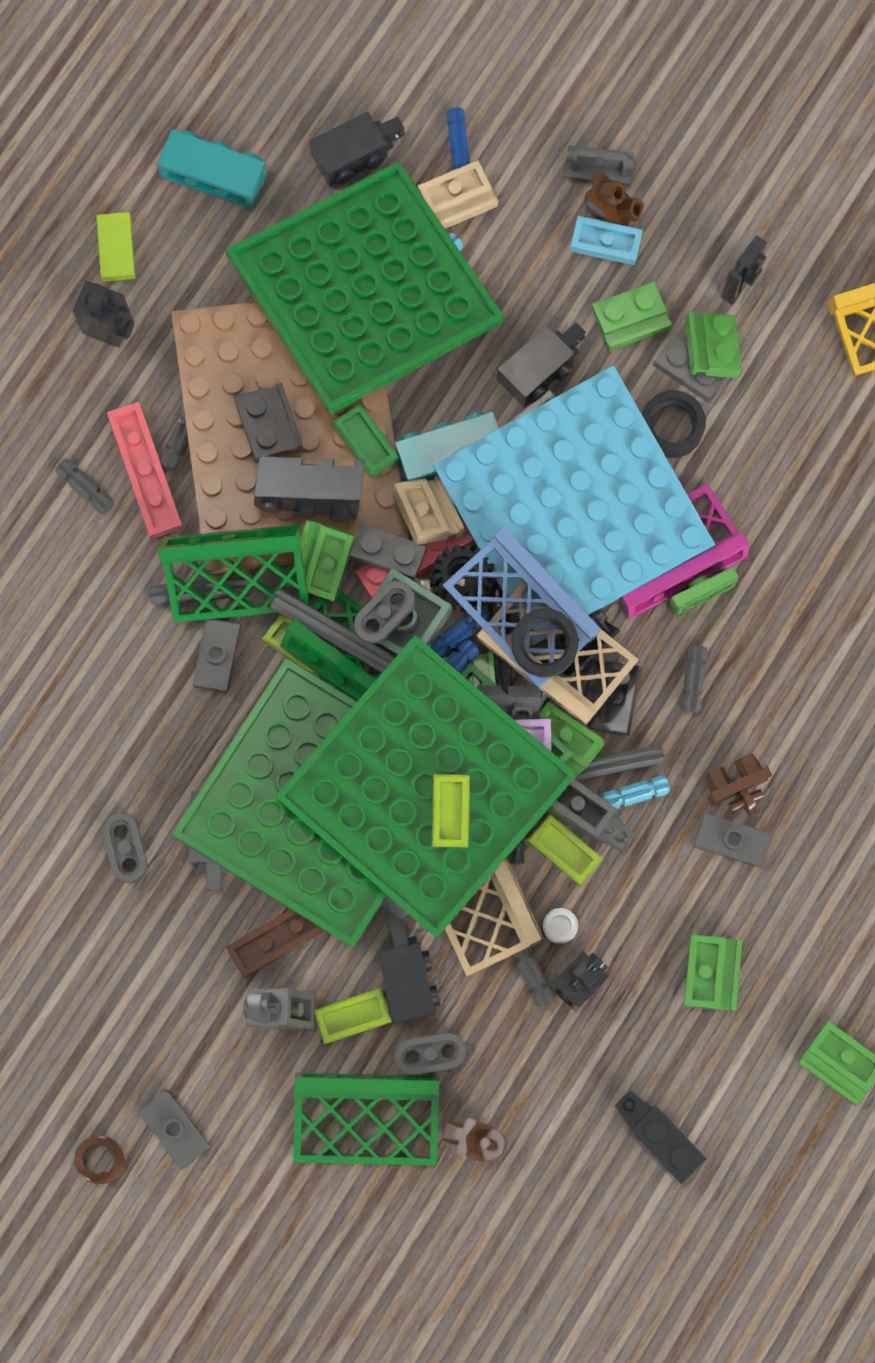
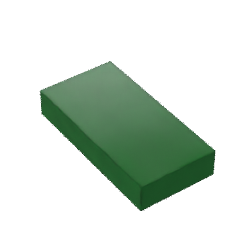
(365, 440)

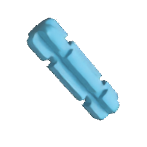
(637, 792)

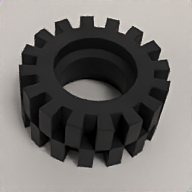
(453, 561)

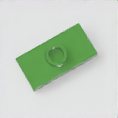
(703, 590)

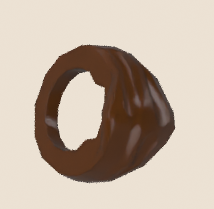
(119, 1165)

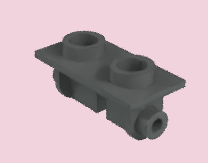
(585, 161)
(519, 704)

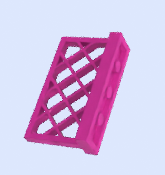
(707, 563)

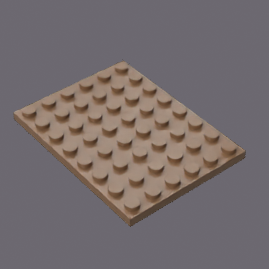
(237, 352)

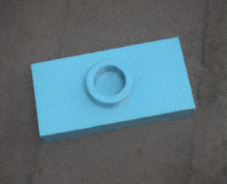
(606, 240)

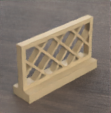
(557, 687)
(518, 911)

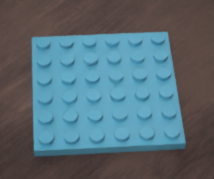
(580, 494)

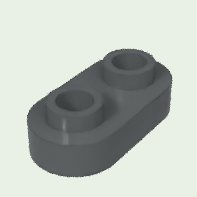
(382, 610)
(126, 848)
(430, 1054)

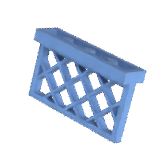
(537, 580)

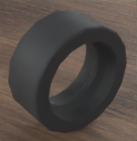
(691, 406)
(542, 616)

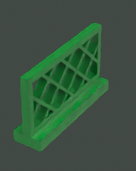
(229, 545)
(319, 655)
(366, 1087)

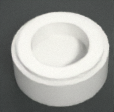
(560, 926)

